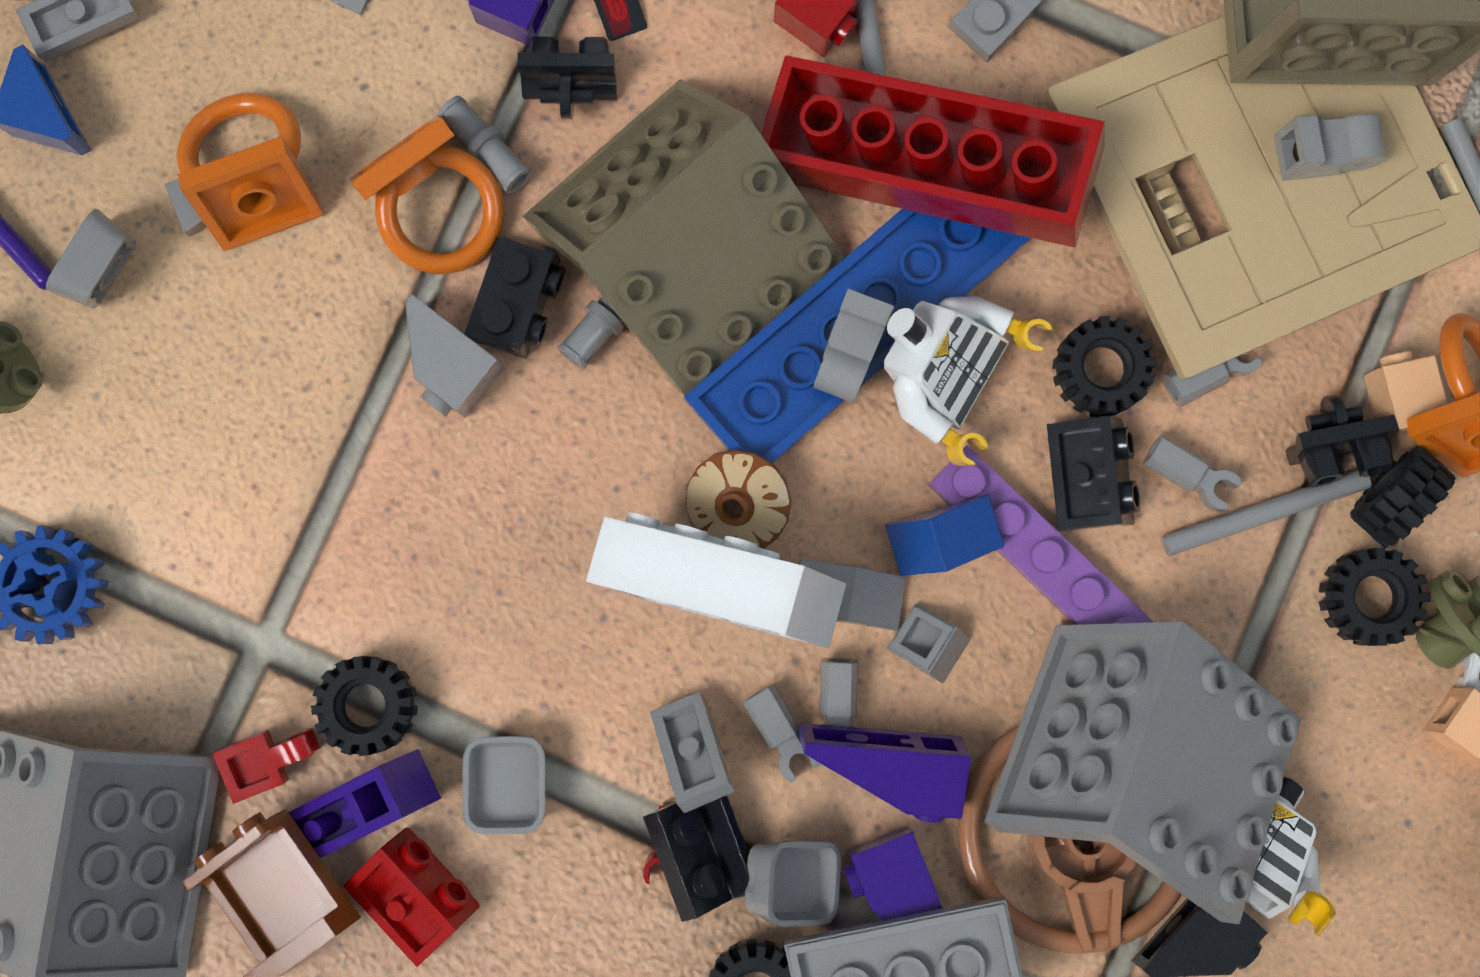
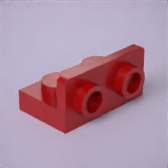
(411, 895)

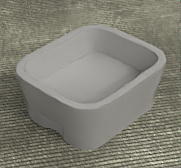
(91, 261)
(504, 785)
(794, 882)

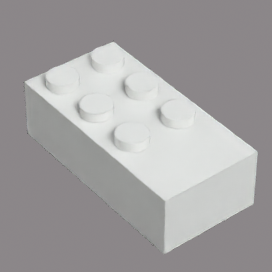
(716, 578)

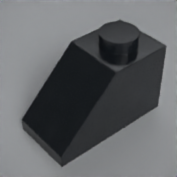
(1200, 945)

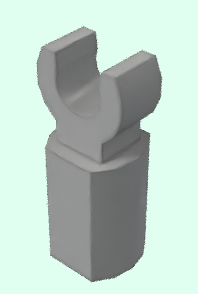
(1187, 390)
(1189, 471)
(838, 690)
(776, 727)

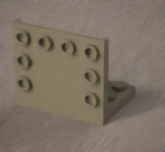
(1349, 40)
(688, 231)

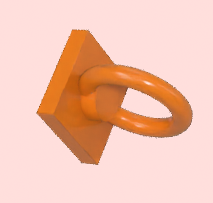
(409, 165)
(251, 189)
(1454, 429)

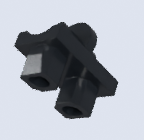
(567, 76)
(1338, 433)

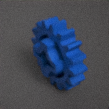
(24, 573)

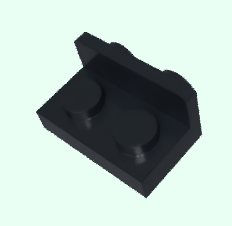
(514, 297)
(1092, 473)
(700, 855)

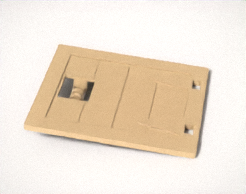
(1289, 244)

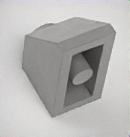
(447, 361)
(869, 595)

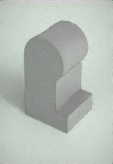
(1329, 146)
(852, 345)

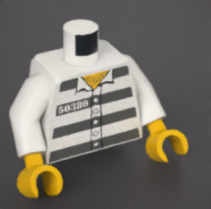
(945, 360)
(1290, 866)

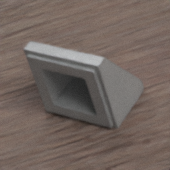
(929, 643)

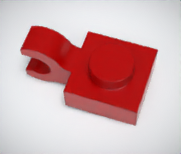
(258, 763)

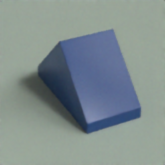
(34, 107)
(945, 537)

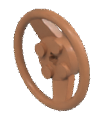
(1088, 878)

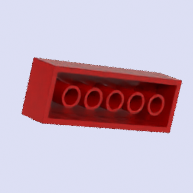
(934, 149)

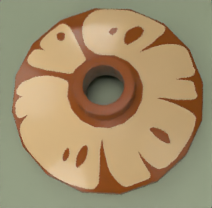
(751, 482)

